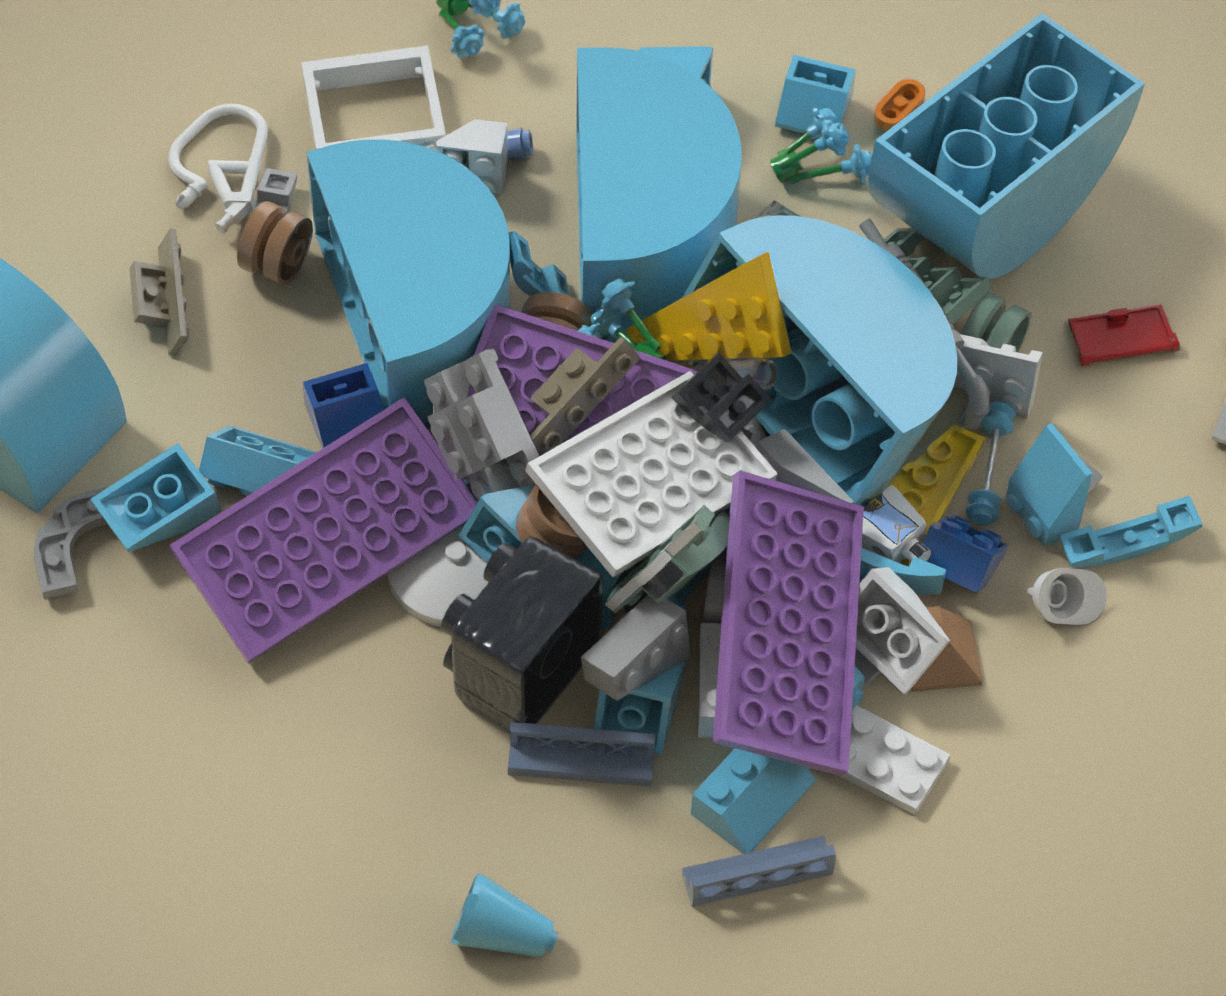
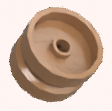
(274, 243)
(558, 309)
(543, 521)

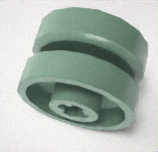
(995, 325)

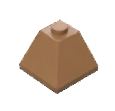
(958, 661)

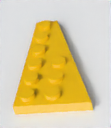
(729, 316)
(938, 474)

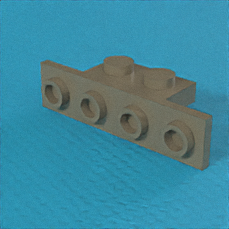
(159, 294)
(576, 391)

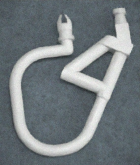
(236, 203)

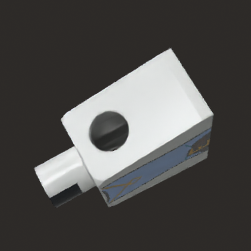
(894, 528)

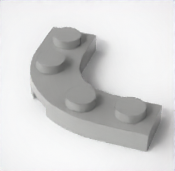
(57, 540)

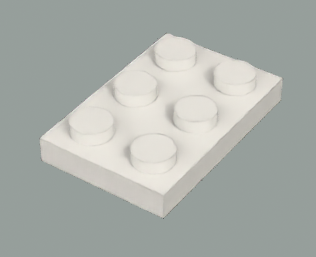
(892, 761)

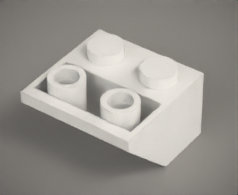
(481, 149)

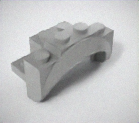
(481, 427)

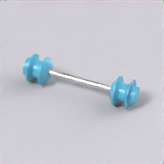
(985, 502)

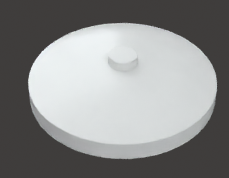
(437, 577)

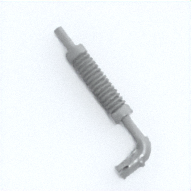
(976, 388)

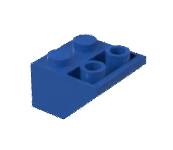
(341, 402)
(964, 551)

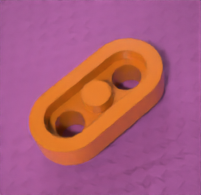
(895, 107)

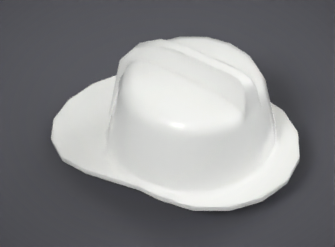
(1069, 596)

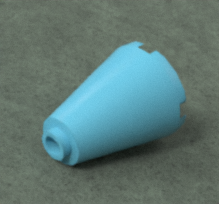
(502, 922)

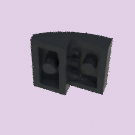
(721, 398)

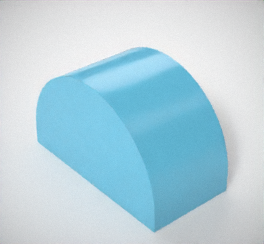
(1007, 148)
(651, 175)
(411, 256)
(864, 344)
(53, 394)

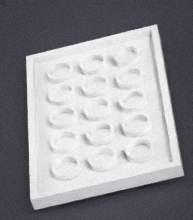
(642, 476)

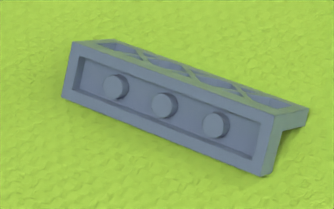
(581, 756)
(759, 870)

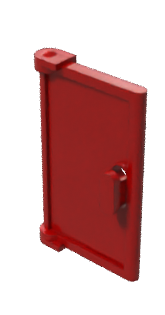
(1141, 333)

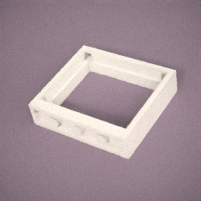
(371, 69)

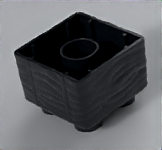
(523, 631)

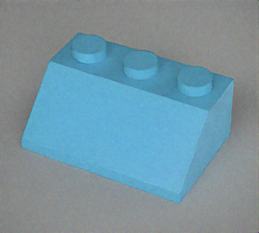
(247, 459)
(749, 797)

